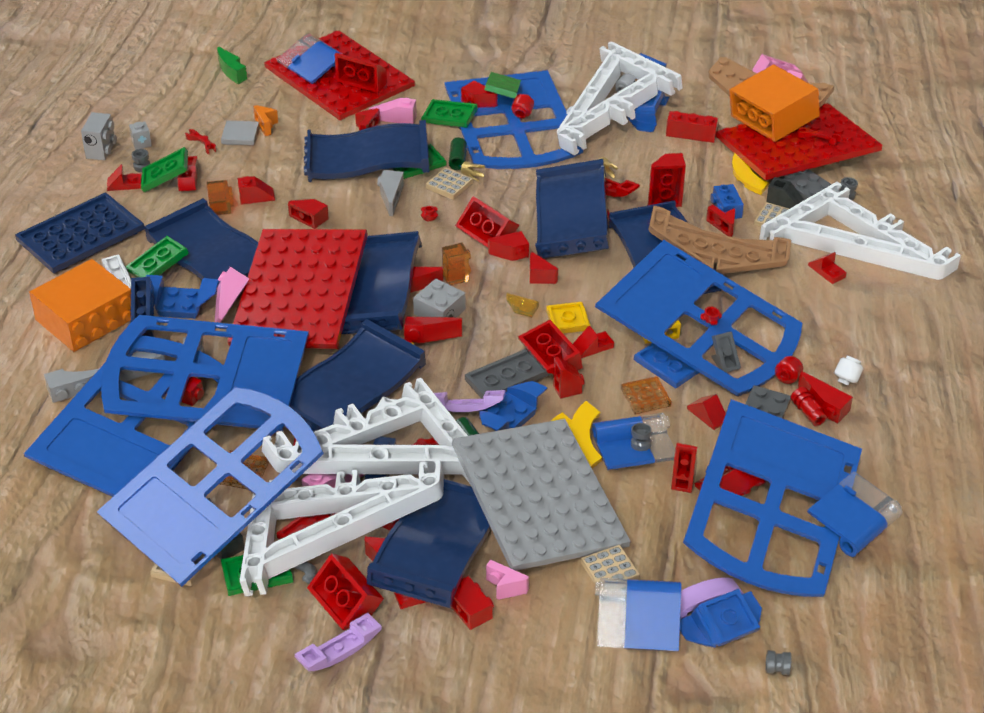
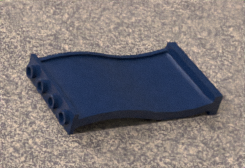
(366, 151)
(571, 209)
(633, 230)
(209, 240)
(383, 281)
(357, 374)
(432, 547)

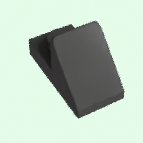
(726, 353)

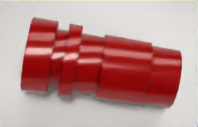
(810, 407)

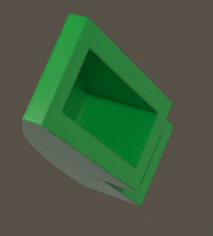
(231, 66)

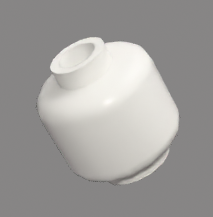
(848, 370)

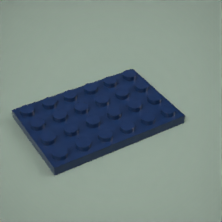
(79, 232)

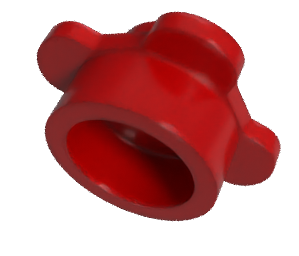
(429, 213)
(711, 315)

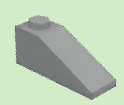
(391, 186)

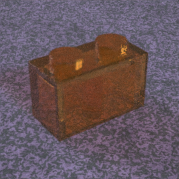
(220, 197)
(456, 264)

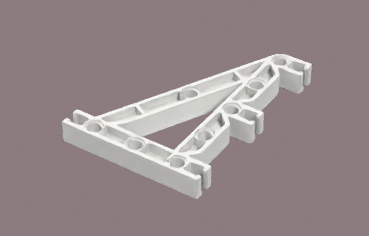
(594, 112)
(876, 240)
(344, 438)
(359, 510)

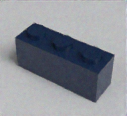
(142, 299)

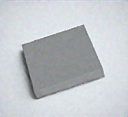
(240, 133)

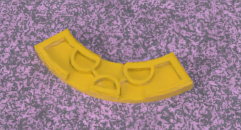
(744, 174)
(581, 426)

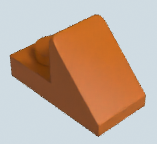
(266, 117)

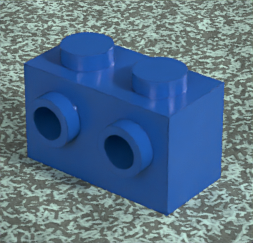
(726, 198)

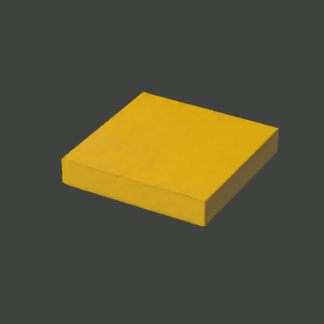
(568, 317)

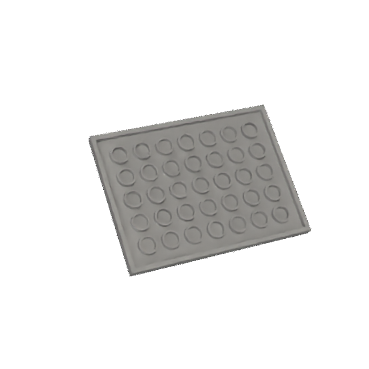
(539, 494)

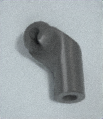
(309, 570)

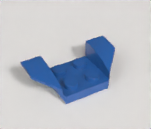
(645, 114)
(181, 301)
(516, 407)
(722, 619)

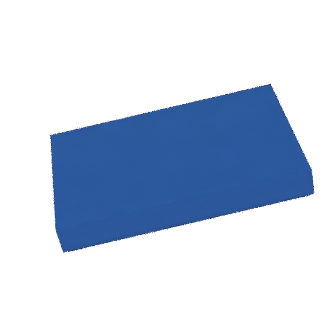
(665, 365)

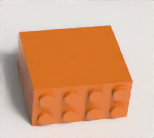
(774, 102)
(82, 304)

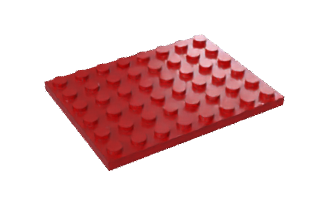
(337, 97)
(799, 154)
(303, 282)

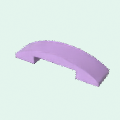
(470, 405)
(705, 591)
(340, 647)

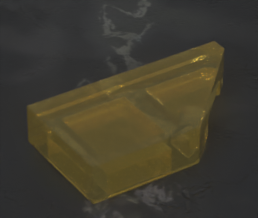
(522, 305)

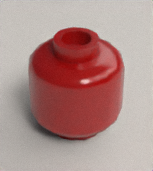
(522, 106)
(788, 369)

